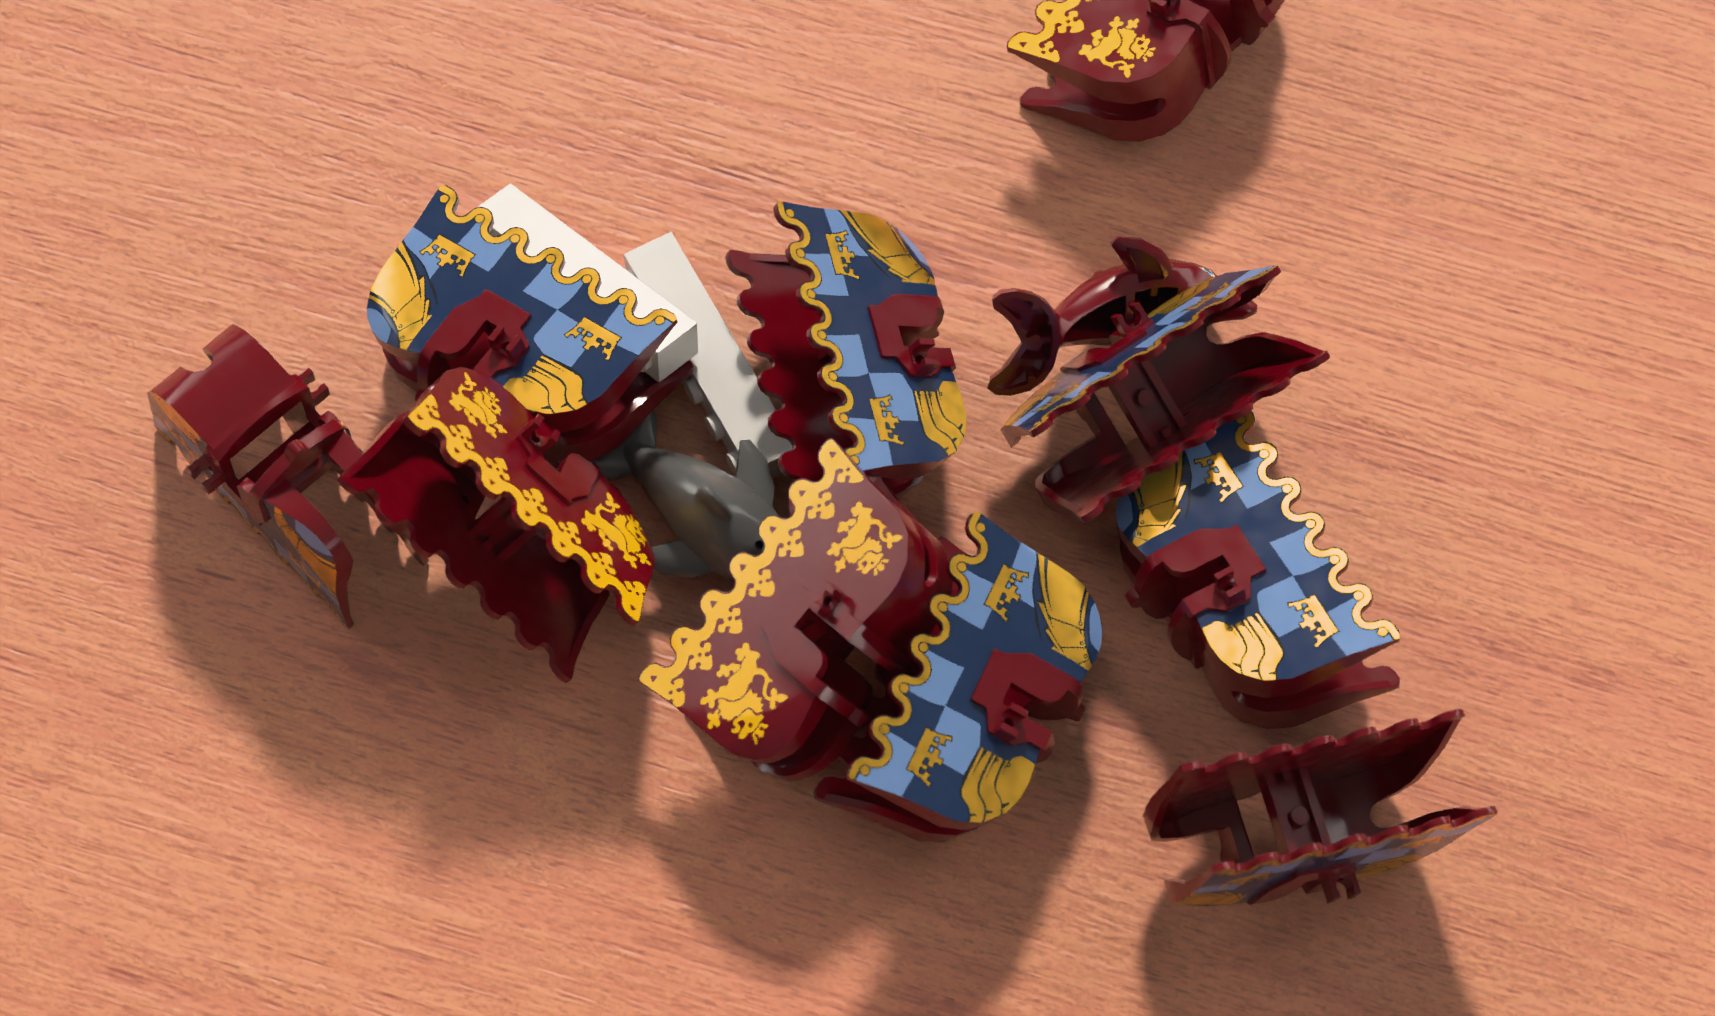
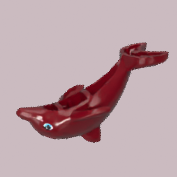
(1086, 313)

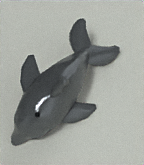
(700, 503)

